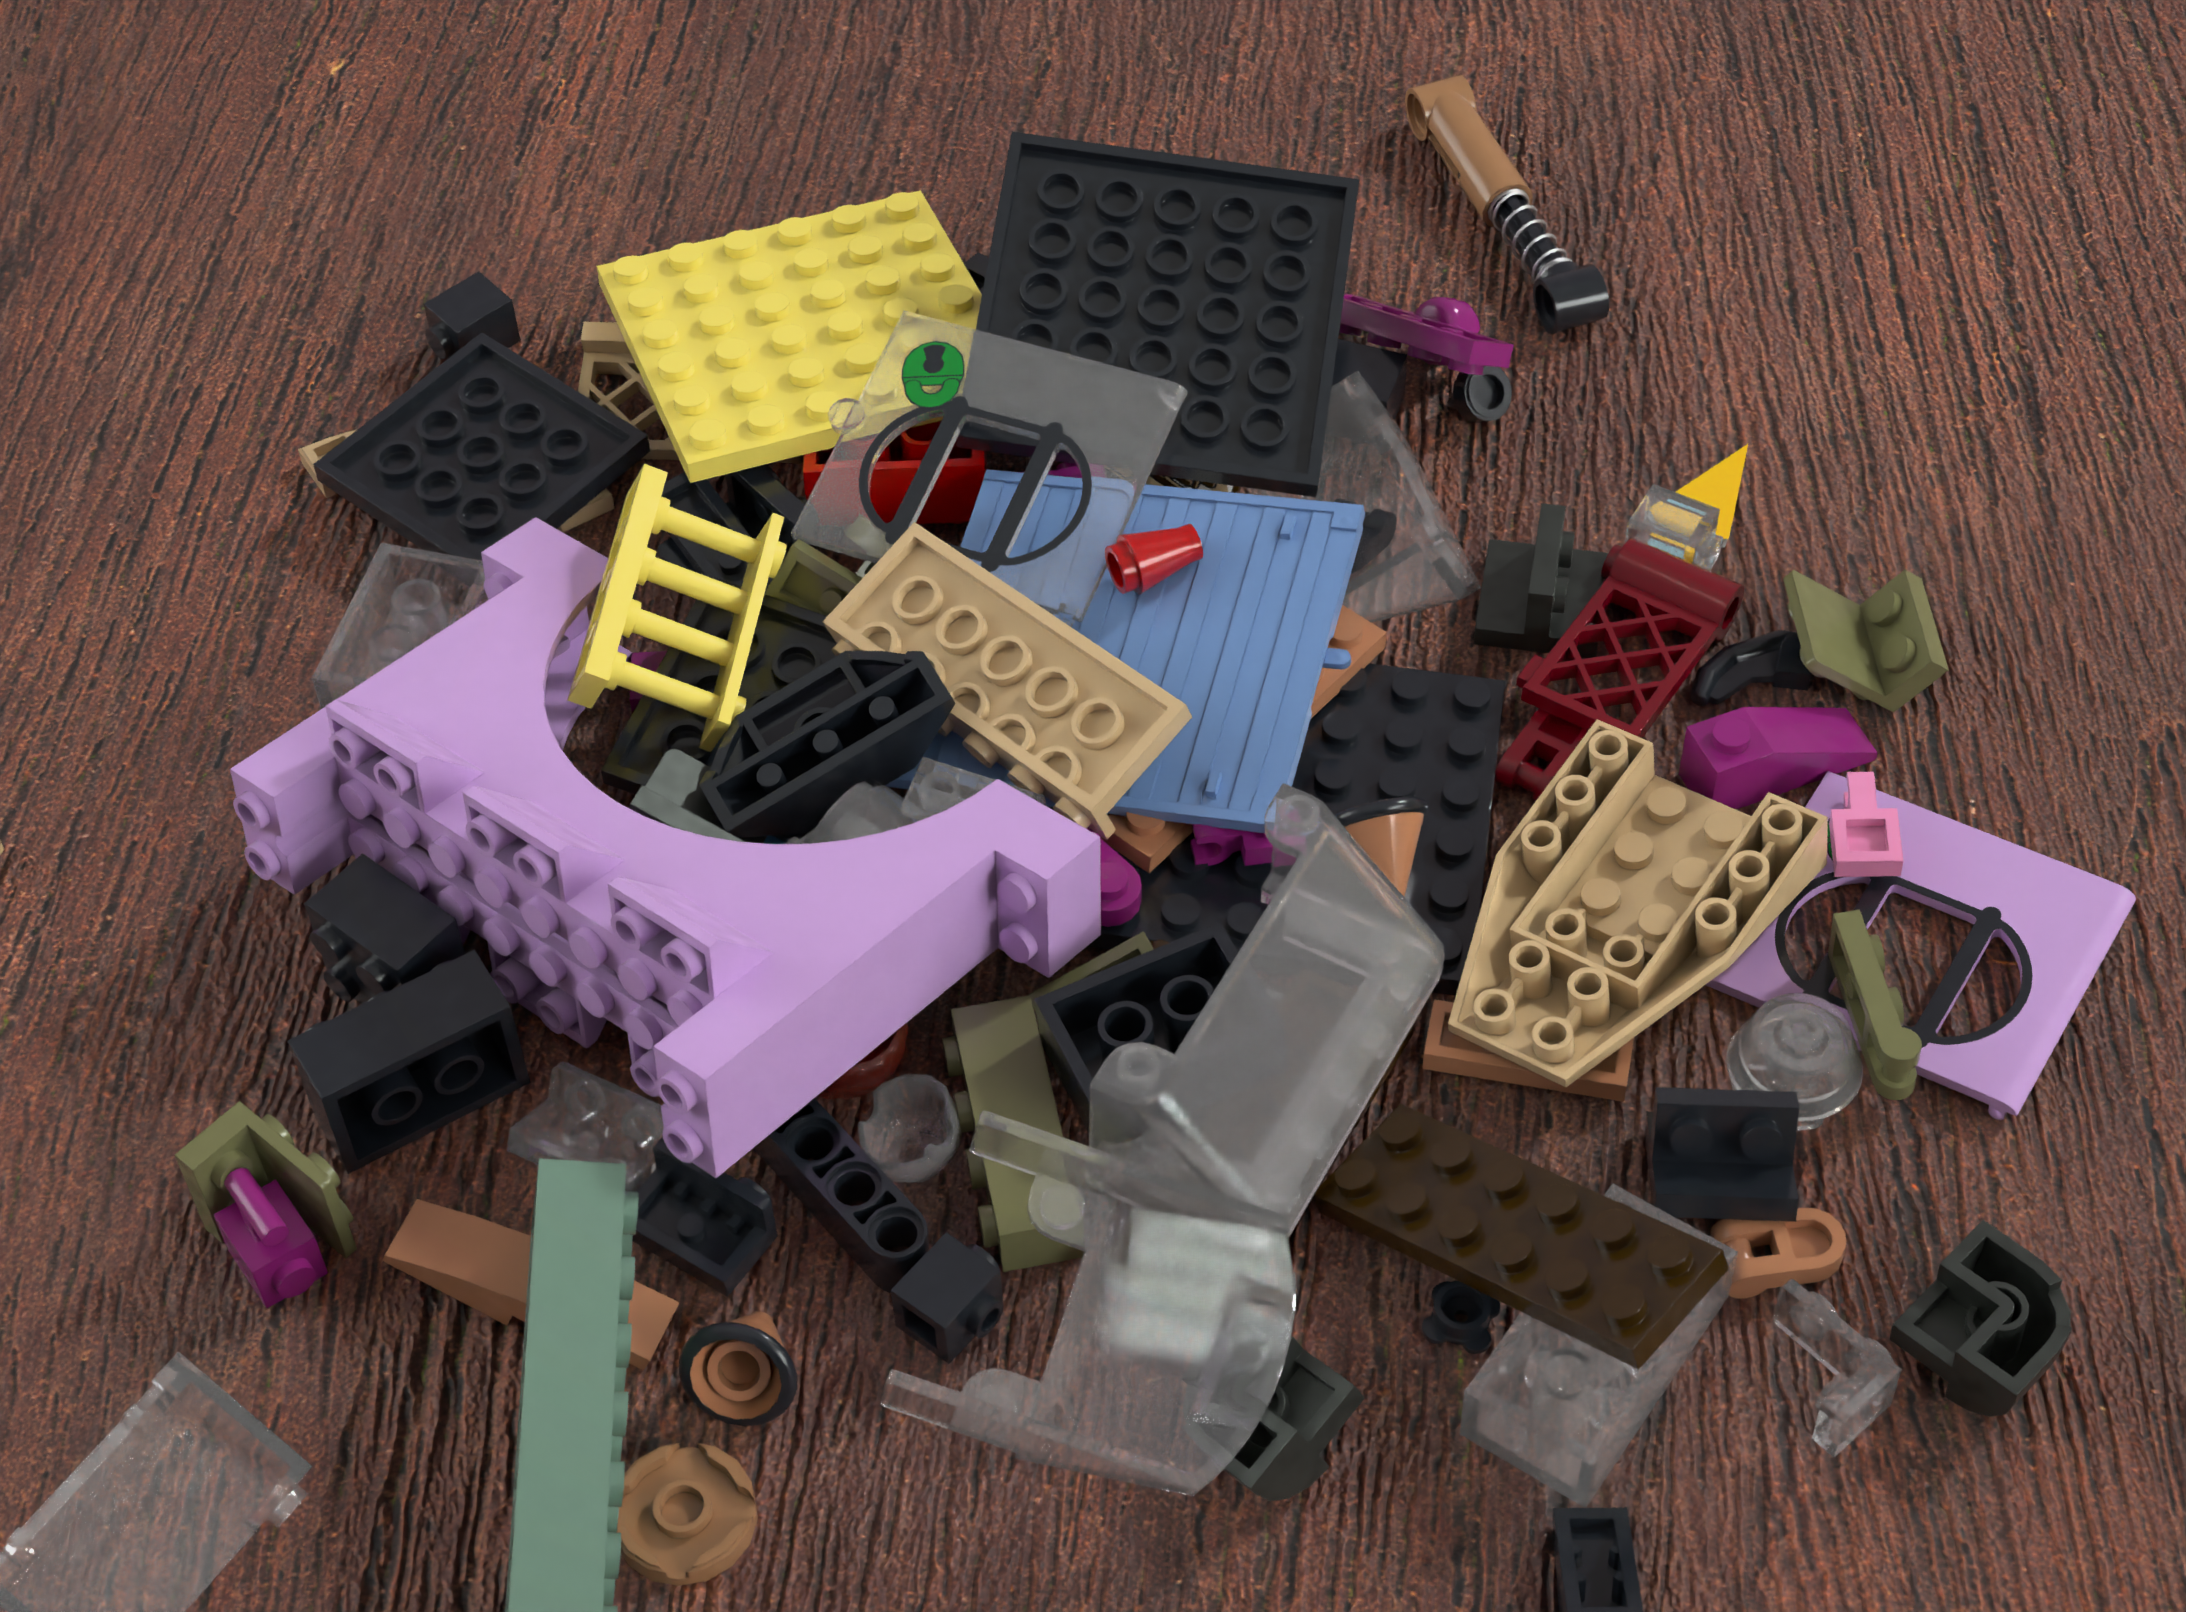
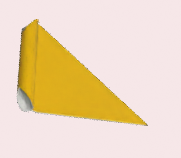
(1719, 489)

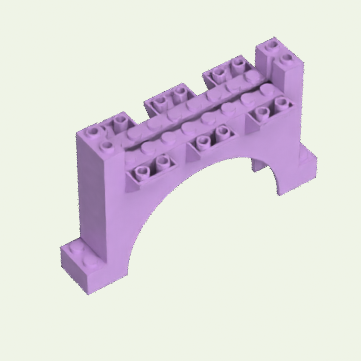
(724, 960)

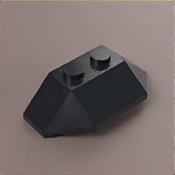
(821, 736)

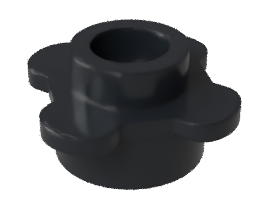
(1459, 1298)

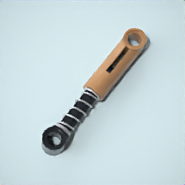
(1448, 117)

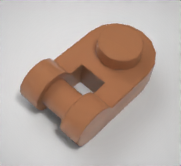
(1800, 1250)

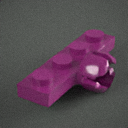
(1438, 332)

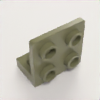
(1875, 649)
(269, 1153)

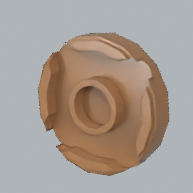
(685, 1514)

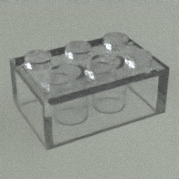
(395, 609)

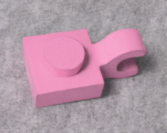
(1864, 837)

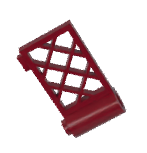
(1665, 597)

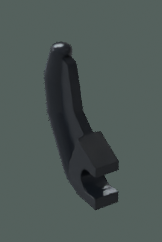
(1756, 660)

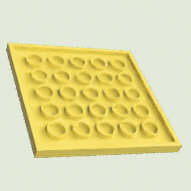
(778, 323)

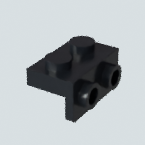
(702, 1221)

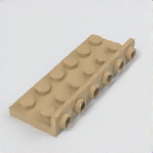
(1020, 678)

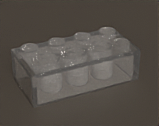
(1568, 1406)

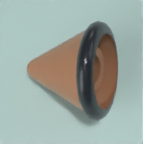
(1388, 833)
(739, 1371)

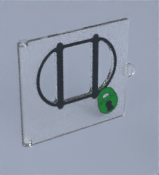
(933, 369)

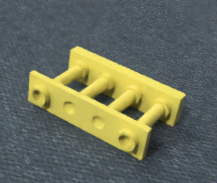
(620, 615)

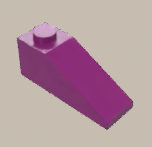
(1769, 750)

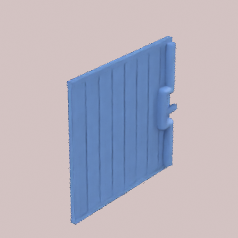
(1223, 635)

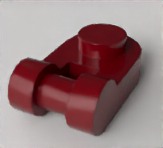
(1543, 737)

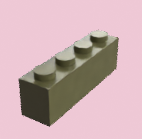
(1004, 1073)

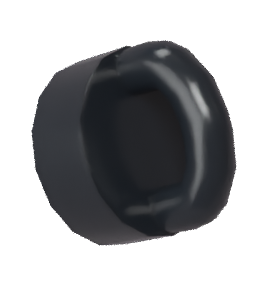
(1481, 396)

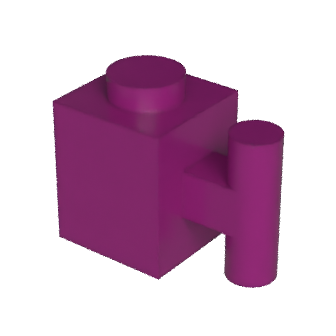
(269, 1239)

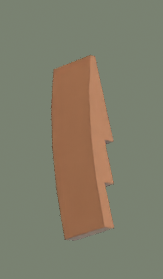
(489, 1271)

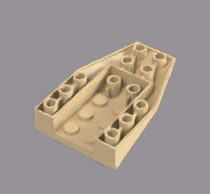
(1620, 906)

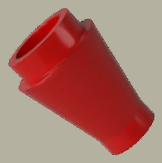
(1149, 557)

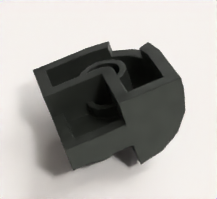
(1987, 1322)
(1295, 1428)

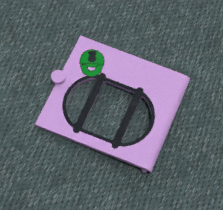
(2043, 910)

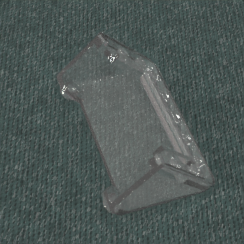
(1290, 1031)

